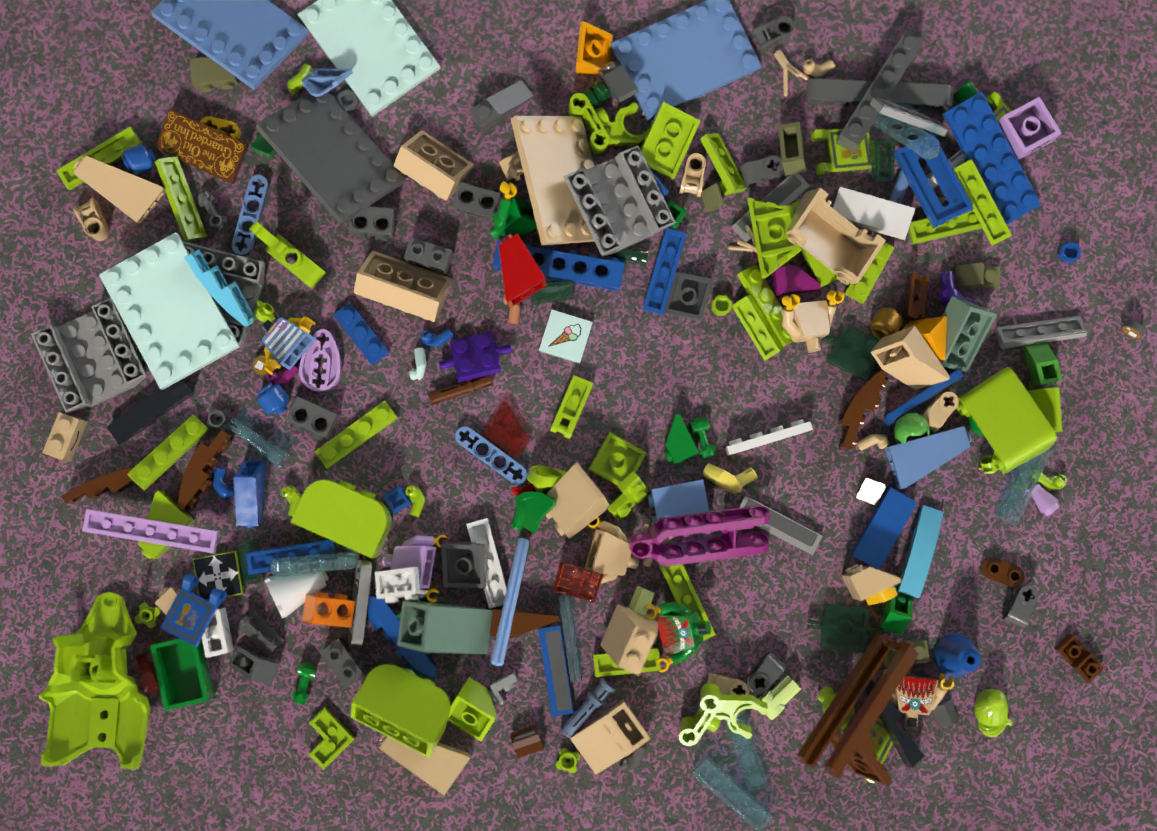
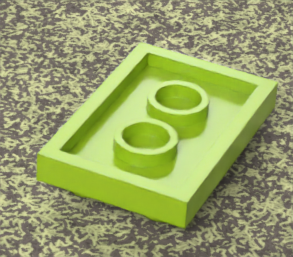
(668, 140)

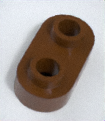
(1003, 572)

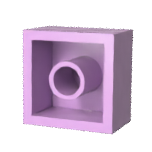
(1029, 128)

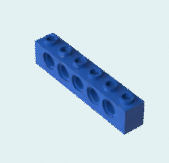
(610, 281)

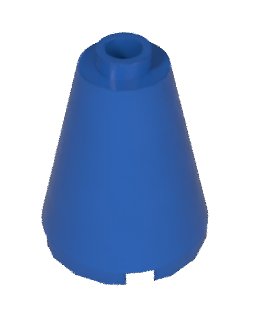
(956, 655)

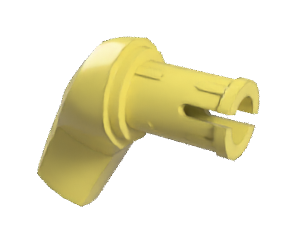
(728, 481)

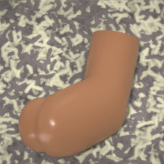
(514, 313)

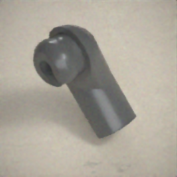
(631, 761)

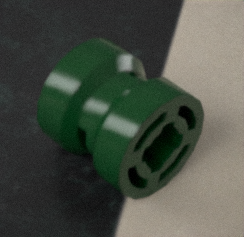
(596, 93)

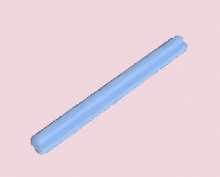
(510, 602)

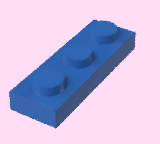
(361, 333)

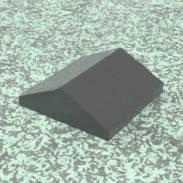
(689, 296)
(463, 565)

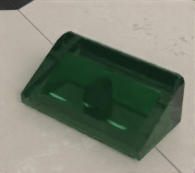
(553, 293)
(242, 548)

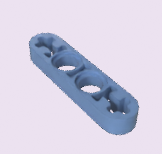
(247, 215)
(491, 455)

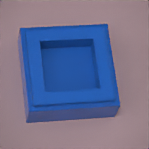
(396, 500)

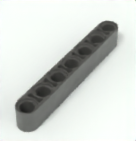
(906, 95)

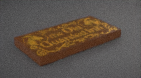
(201, 146)

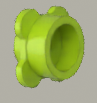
(264, 311)
(987, 465)
(153, 615)
(562, 764)

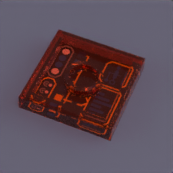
(578, 582)

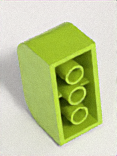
(344, 516)
(402, 707)

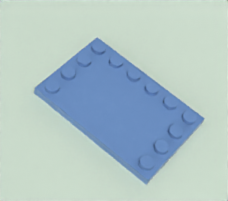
(238, 35)
(686, 55)

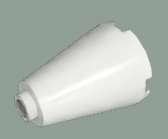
(291, 589)

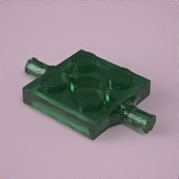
(852, 352)
(844, 628)

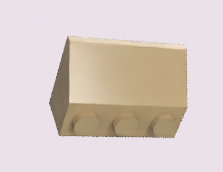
(432, 164)

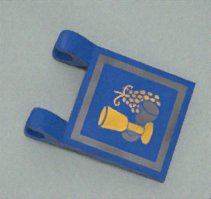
(192, 613)

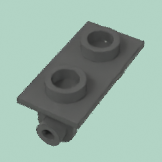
(260, 632)

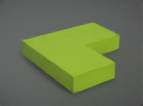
(335, 737)

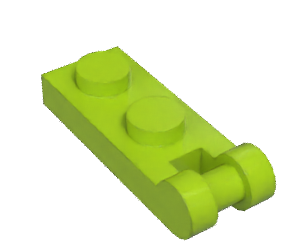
(572, 406)

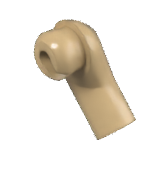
(816, 70)
(872, 439)

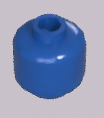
(138, 160)
(272, 399)

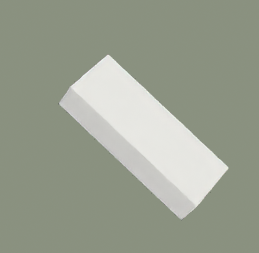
(874, 213)

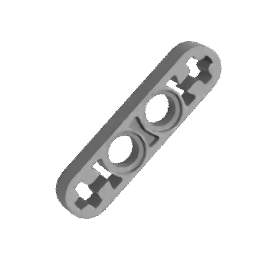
(360, 596)

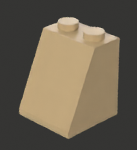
(577, 502)
(629, 639)

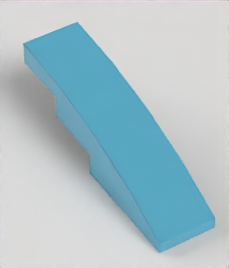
(225, 294)
(920, 552)

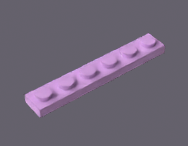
(150, 531)

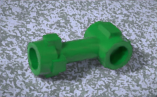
(699, 426)
(306, 671)

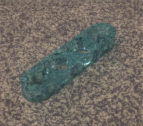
(908, 129)
(313, 563)

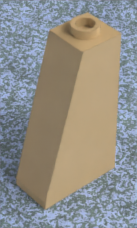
(126, 191)
(437, 771)

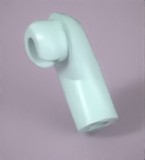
(420, 358)

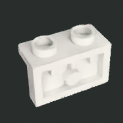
(398, 584)

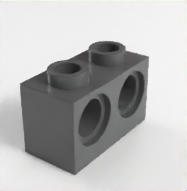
(475, 206)
(374, 216)
(428, 256)
(314, 414)
(343, 662)

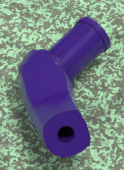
(949, 290)

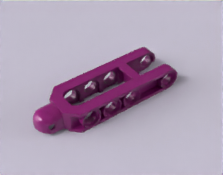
(729, 543)

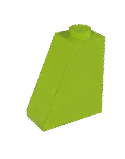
(165, 510)

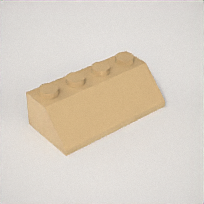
(402, 285)

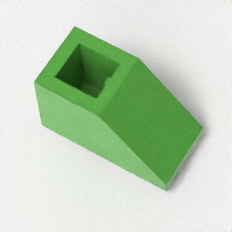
(1042, 364)

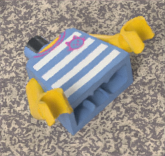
(286, 341)

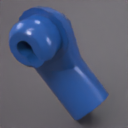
(434, 339)
(220, 486)

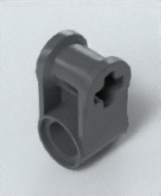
(769, 35)
(757, 171)
(1019, 607)
(766, 670)

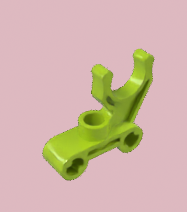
(601, 128)
(281, 250)
(714, 709)

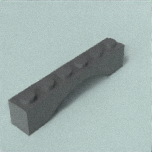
(881, 87)

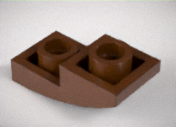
(1079, 658)

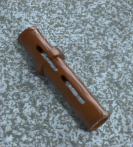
(459, 389)

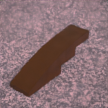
(114, 481)

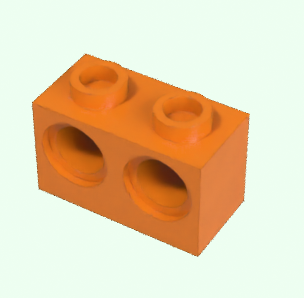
(328, 611)

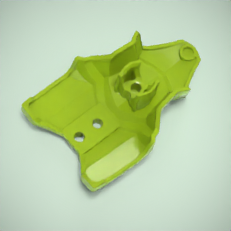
(90, 681)

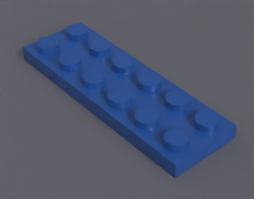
(987, 146)

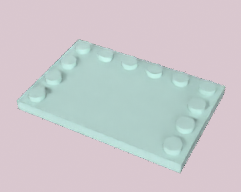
(373, 43)
(168, 311)

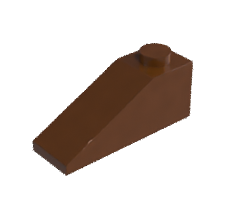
(522, 622)

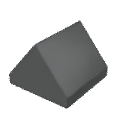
(945, 714)

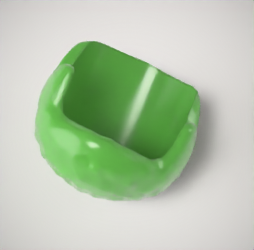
(910, 425)

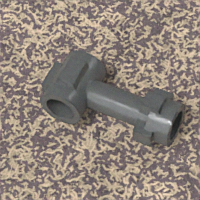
(215, 221)

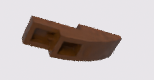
(863, 400)
(196, 475)

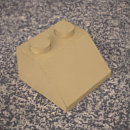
(867, 581)

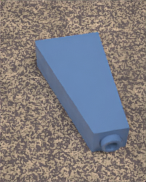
(923, 455)

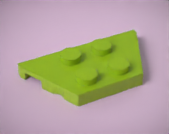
(771, 240)

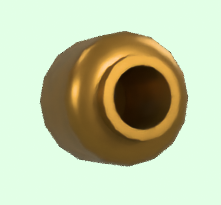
(886, 322)

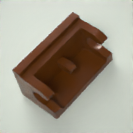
(916, 297)

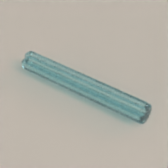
(570, 638)

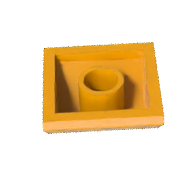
(593, 49)
(933, 332)

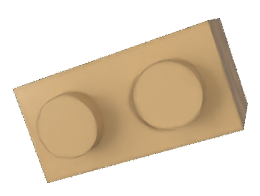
(64, 437)

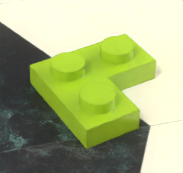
(632, 491)

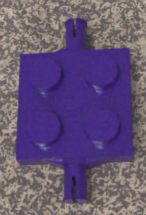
(475, 356)

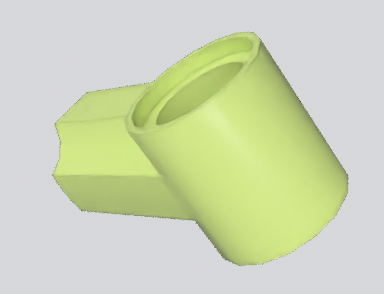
(640, 599)
(779, 696)

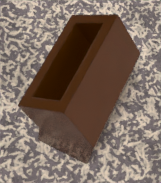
(526, 741)

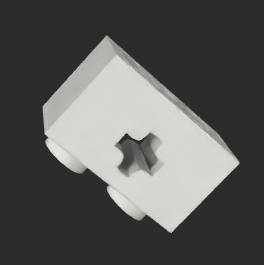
(217, 636)

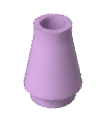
(1044, 500)

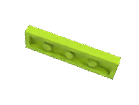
(107, 152)
(180, 199)
(982, 203)
(922, 231)
(766, 300)
(356, 434)
(168, 452)
(684, 591)

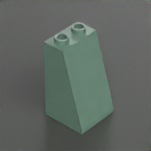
(444, 628)

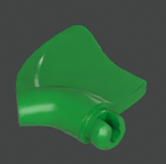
(531, 509)

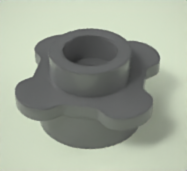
(213, 414)

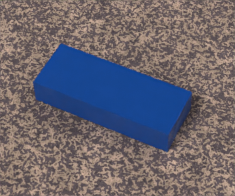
(883, 528)

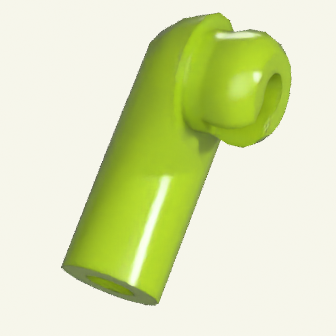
(295, 83)
(1053, 482)
(292, 497)
(417, 499)

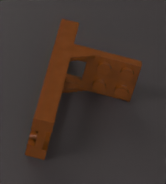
(856, 745)

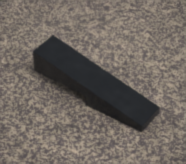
(148, 411)
(904, 745)

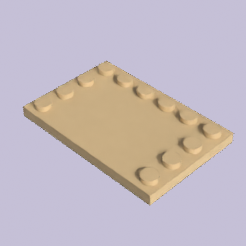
(548, 152)

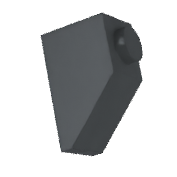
(617, 81)
(254, 665)

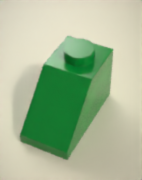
(679, 442)
(897, 613)

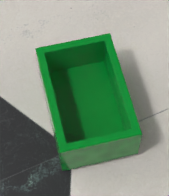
(182, 673)

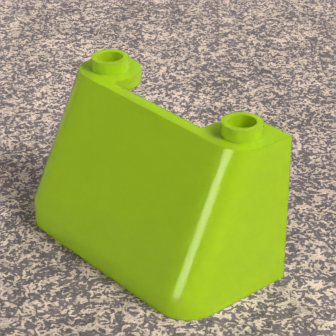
(1008, 419)

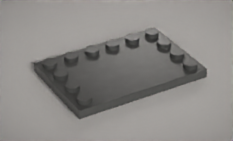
(331, 155)

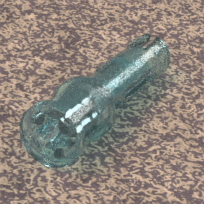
(265, 448)

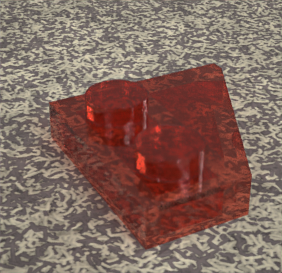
(507, 431)
(149, 682)

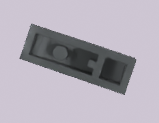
(500, 106)

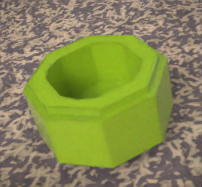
(721, 305)

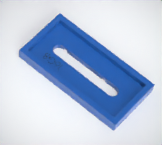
(947, 180)

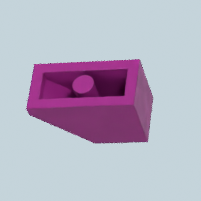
(793, 280)

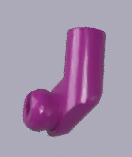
(281, 377)

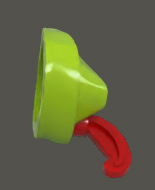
(540, 479)

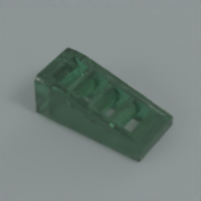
(889, 149)

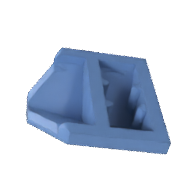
(324, 80)

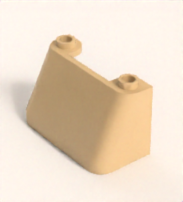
(832, 238)

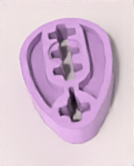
(332, 366)

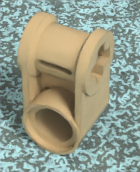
(692, 178)
(90, 216)
(937, 413)
(727, 684)

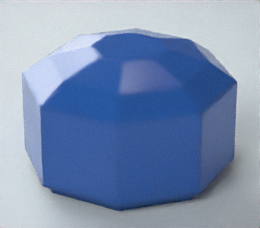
(1069, 252)

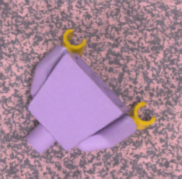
(416, 553)

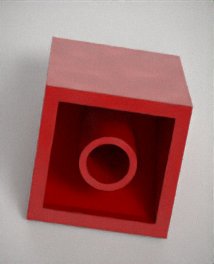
(519, 271)

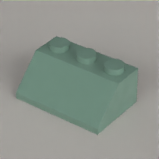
(965, 332)

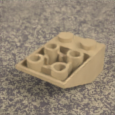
(909, 359)
(610, 737)

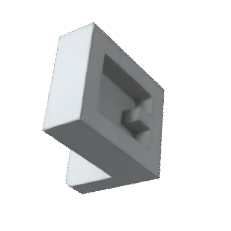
(506, 683)

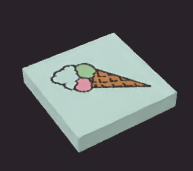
(565, 336)

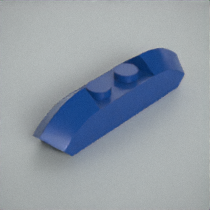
(384, 616)

